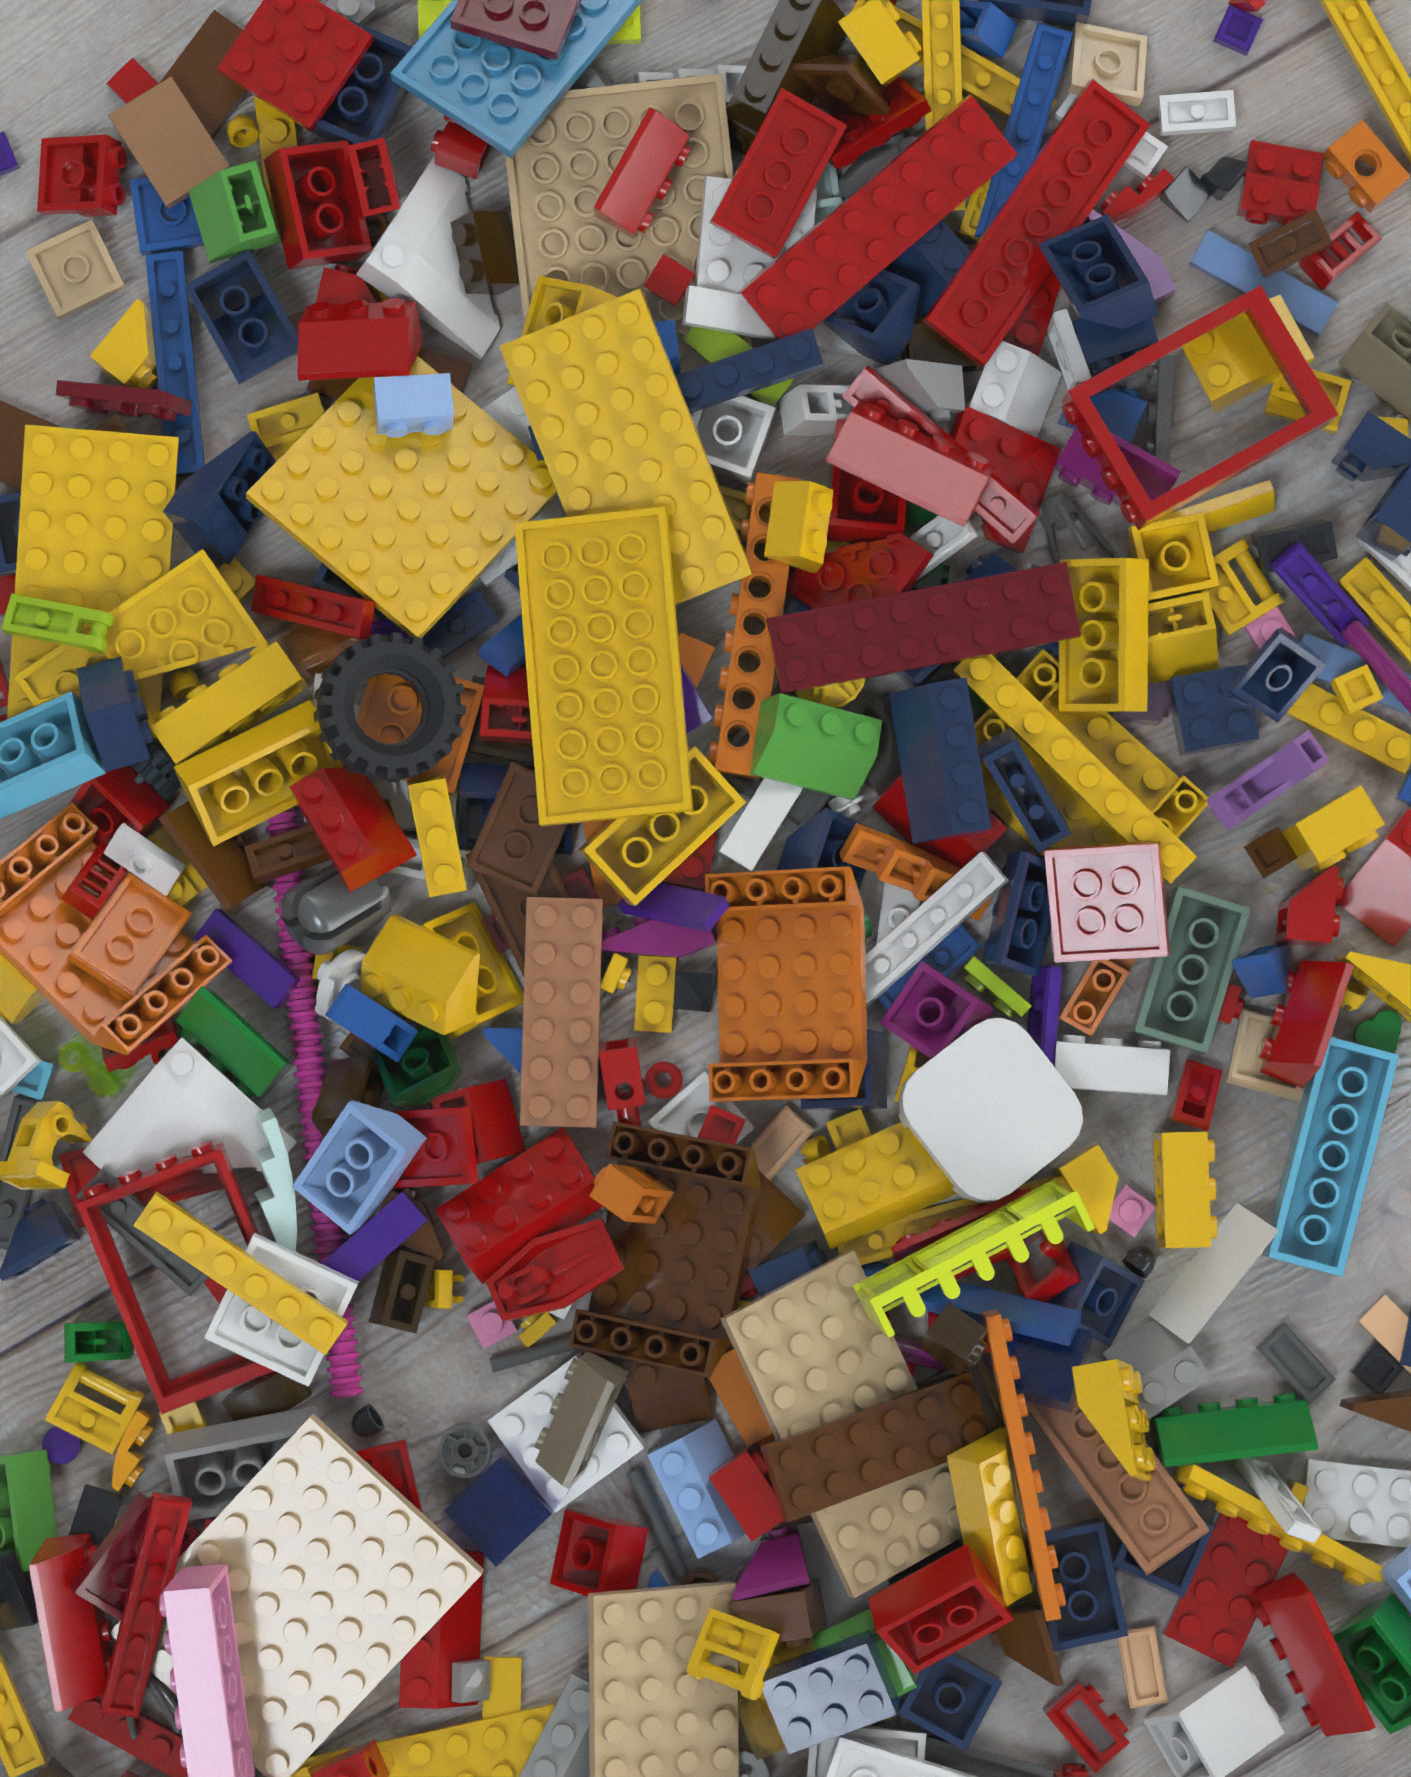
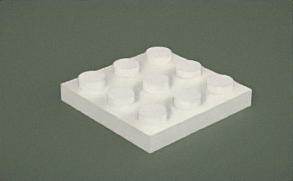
(726, 261)
(263, 1340)
(525, 1417)

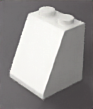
(1215, 1725)

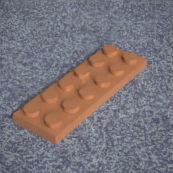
(561, 1012)
(1147, 1516)

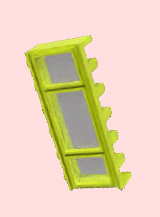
(969, 1248)

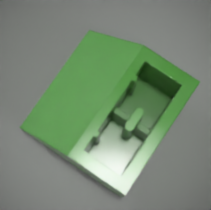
(234, 212)

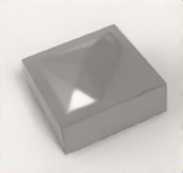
(470, 1680)

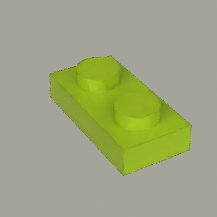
(982, 979)

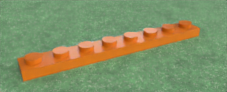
(1027, 1480)

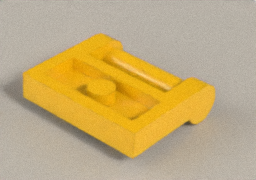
(1230, 601)
(89, 1419)
(738, 1641)

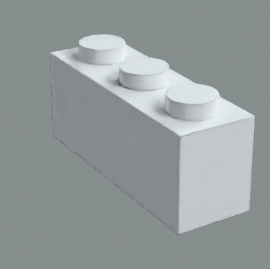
(1113, 1066)

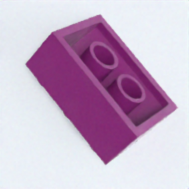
(1078, 468)

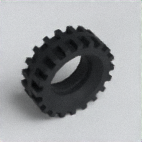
(430, 679)

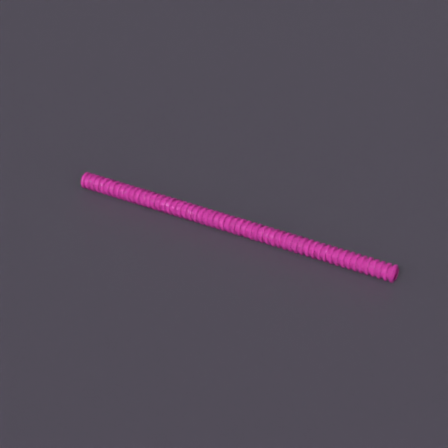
(310, 1078)

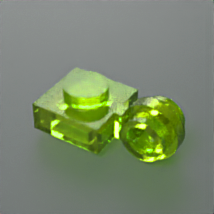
(100, 1080)

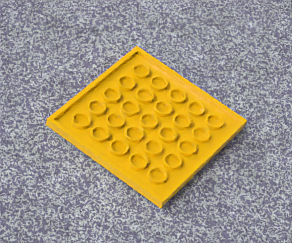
(408, 513)

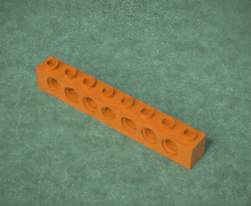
(727, 758)

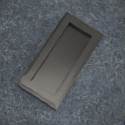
(1295, 1363)

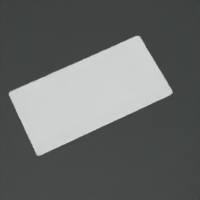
(1213, 1273)

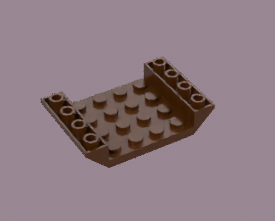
(686, 1264)

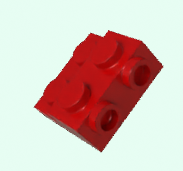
(80, 175)
(1279, 183)

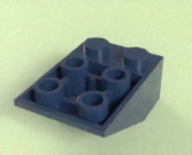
(212, 502)

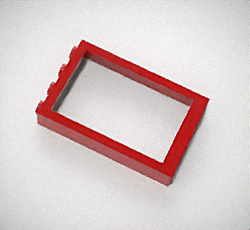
(1116, 471)
(207, 1379)

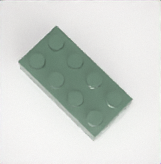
(1189, 985)

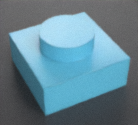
(37, 1081)

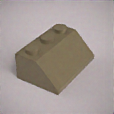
(1383, 359)
(579, 1417)

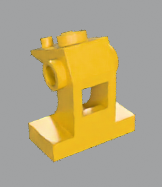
(30, 1158)

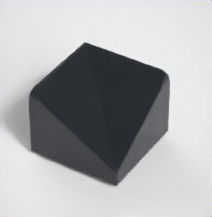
(1224, 176)
(693, 991)

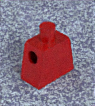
(374, 177)
(622, 1065)
(353, 1763)

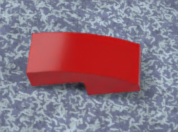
(1130, 203)

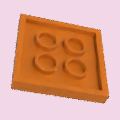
(394, 710)

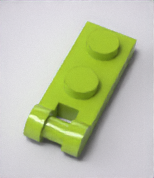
(56, 623)

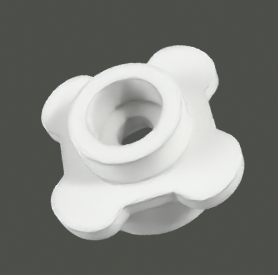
(846, 807)

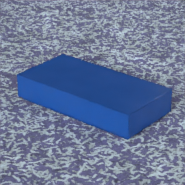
(506, 648)

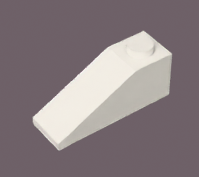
(813, 409)

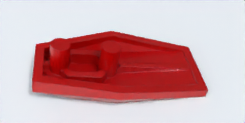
(554, 1271)

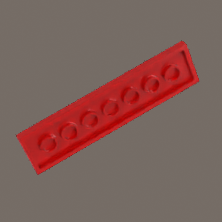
(1046, 202)
(879, 221)

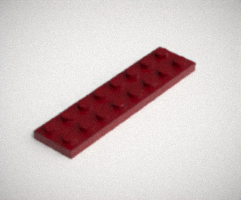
(923, 628)

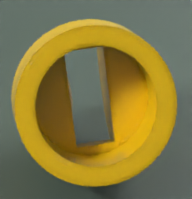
(237, 134)
(183, 682)
(1354, 995)
(815, 1148)

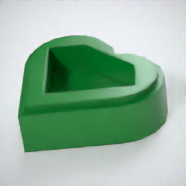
(1380, 1032)

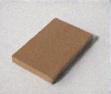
(168, 141)

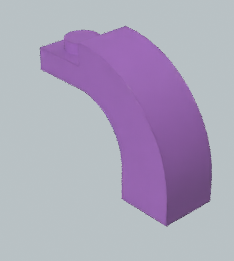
(1267, 780)

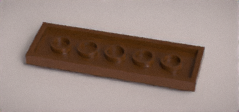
(874, 1446)

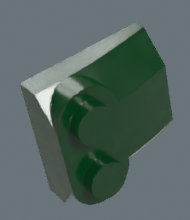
(423, 1071)

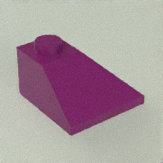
(933, 1011)
(773, 1565)

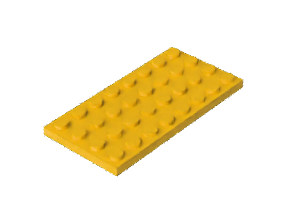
(624, 435)
(91, 530)
(603, 666)

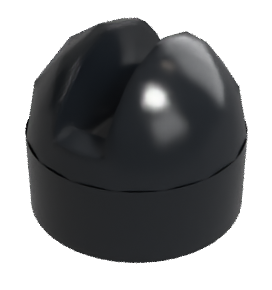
(1140, 1261)
(367, 1422)

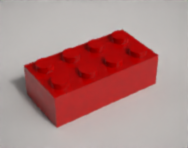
(520, 1201)

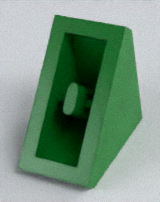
(96, 1341)

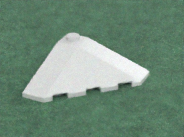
(421, 262)
(176, 1109)

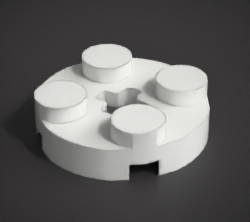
(334, 975)

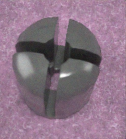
(326, 915)

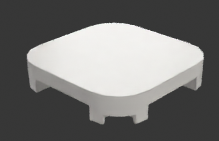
(990, 1110)

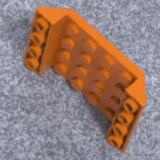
(43, 930)
(789, 985)

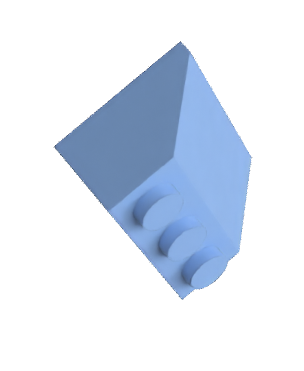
(358, 1164)
(684, 1474)

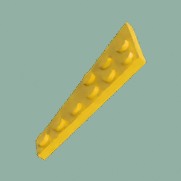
(161, 628)

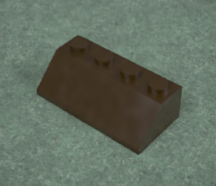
(794, 34)

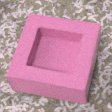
(1264, 626)
(1130, 1211)
(489, 1326)

